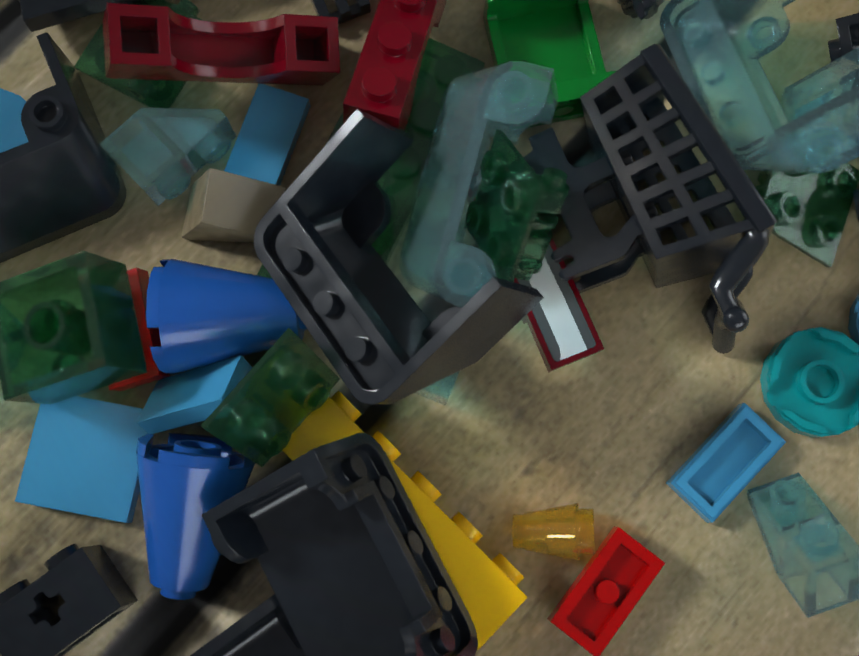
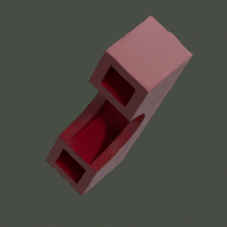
(164, 45)
(392, 60)

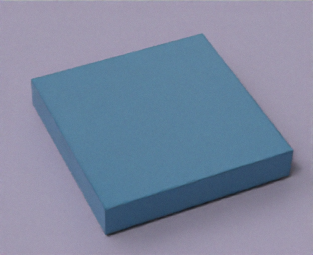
(84, 459)

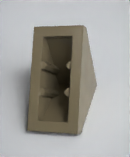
(227, 206)

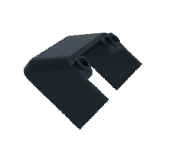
(63, 173)
(346, 295)

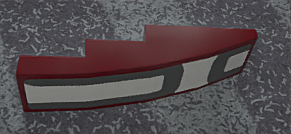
(560, 319)

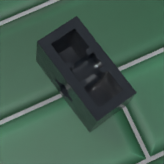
(92, 598)

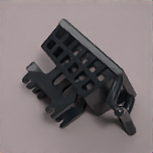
(726, 252)

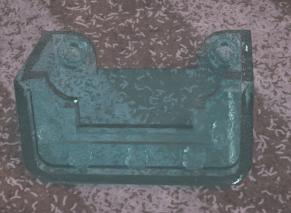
(470, 111)

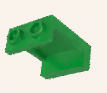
(552, 36)

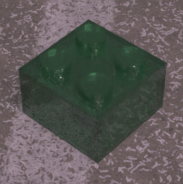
(67, 330)

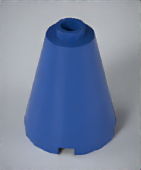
(213, 314)
(175, 489)

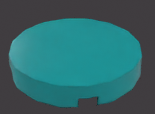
(813, 382)

